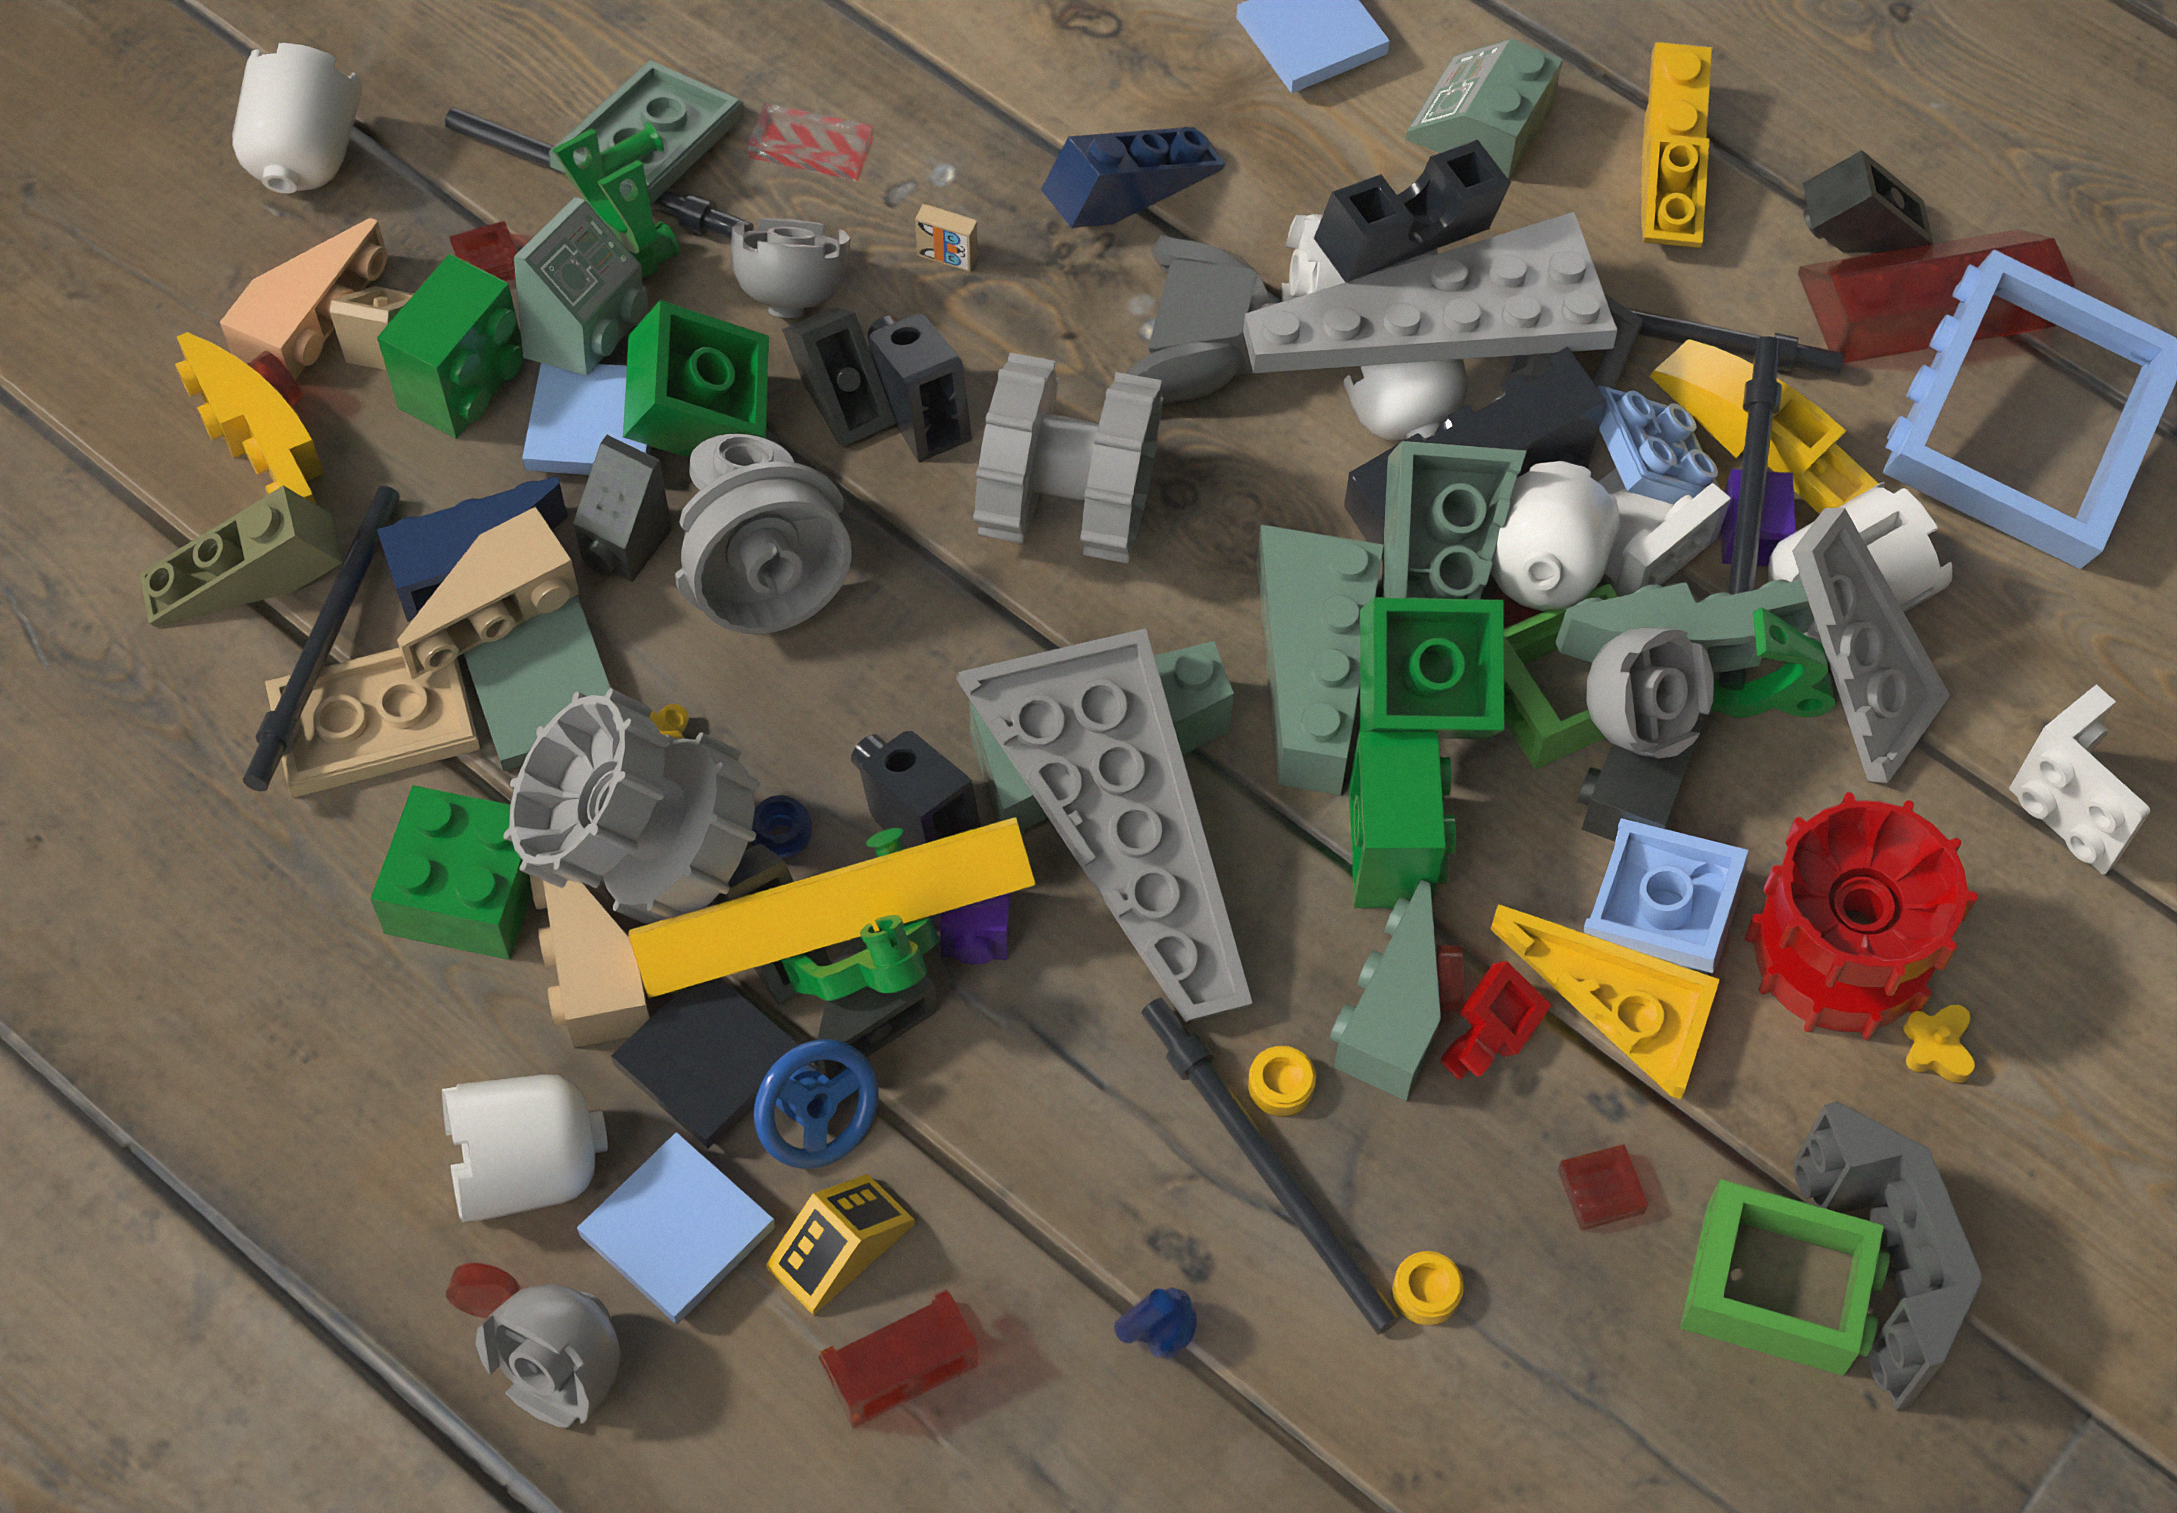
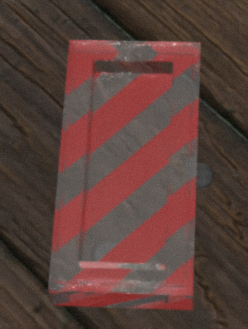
(810, 141)

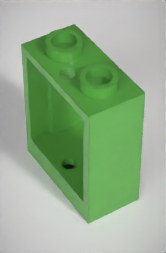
(1525, 707)
(1768, 1331)

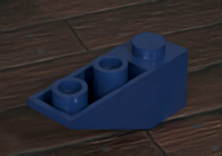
(1121, 173)
(429, 546)

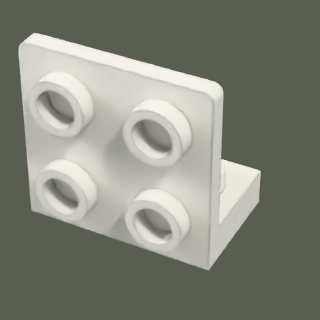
(1659, 536)
(2075, 790)

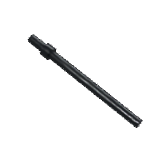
(693, 212)
(1740, 343)
(1761, 402)
(282, 727)
(1193, 1061)

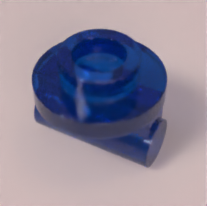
(1161, 1320)

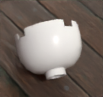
(1407, 397)

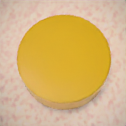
(1281, 1081)
(1427, 1288)

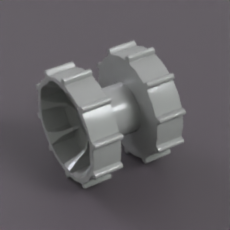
(1039, 453)
(631, 808)

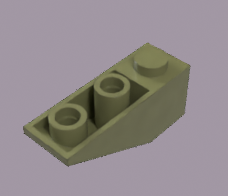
(246, 559)

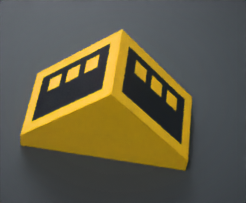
(837, 1240)

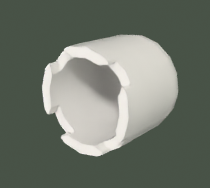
(294, 117)
(1555, 537)
(521, 1143)

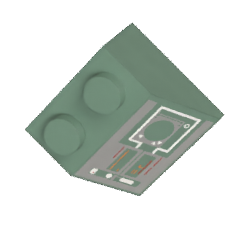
(1492, 97)
(576, 290)

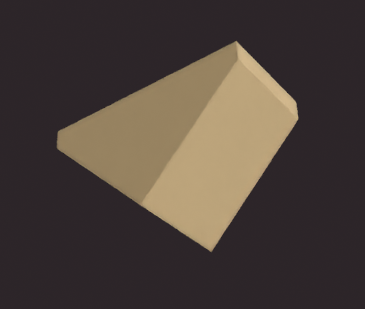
(361, 319)

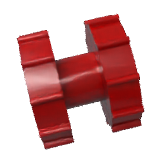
(1870, 862)

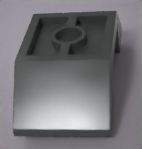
(1862, 1164)

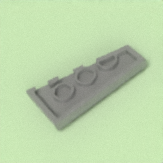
(1870, 645)

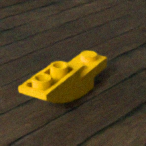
(1676, 146)
(248, 415)
(1802, 435)

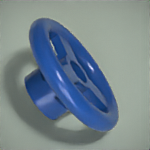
(792, 1085)

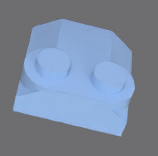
(1669, 895)

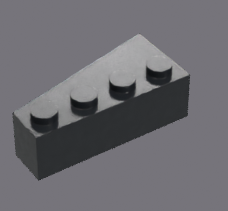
(1546, 417)

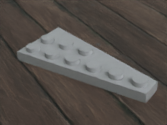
(1110, 775)

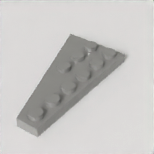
(1481, 300)

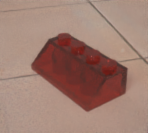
(1900, 296)

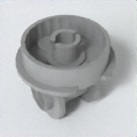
(760, 536)

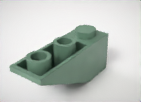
(1399, 1013)

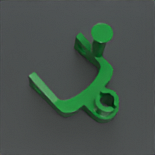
(626, 216)
(1795, 688)
(891, 957)

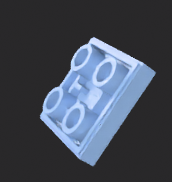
(1312, 37)
(573, 417)
(1654, 447)
(676, 1228)

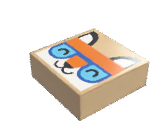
(946, 237)

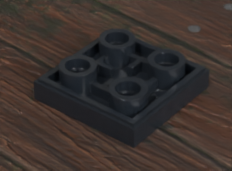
(704, 1057)

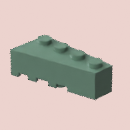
(1444, 518)
(1312, 641)
(1198, 704)

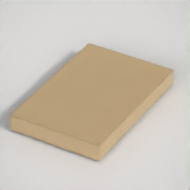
(375, 721)

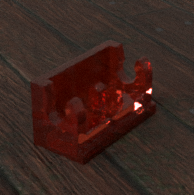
(901, 1360)

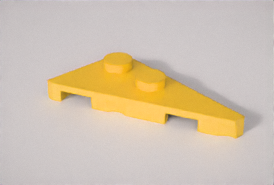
(1634, 999)

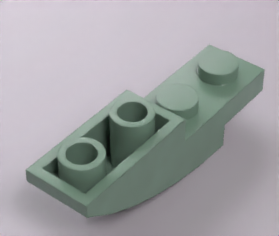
(1718, 622)

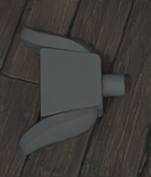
(1200, 320)

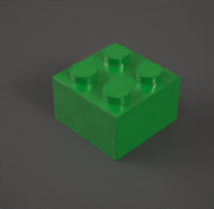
(452, 346)
(693, 380)
(1432, 667)
(1398, 817)
(453, 875)

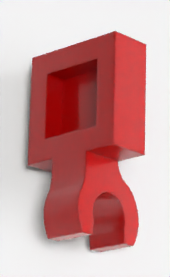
(1501, 1018)

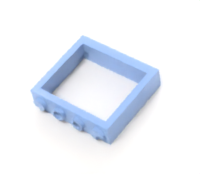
(1990, 501)

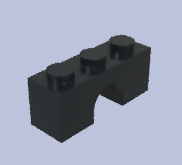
(1375, 228)

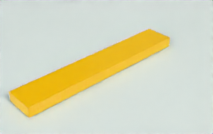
(830, 907)

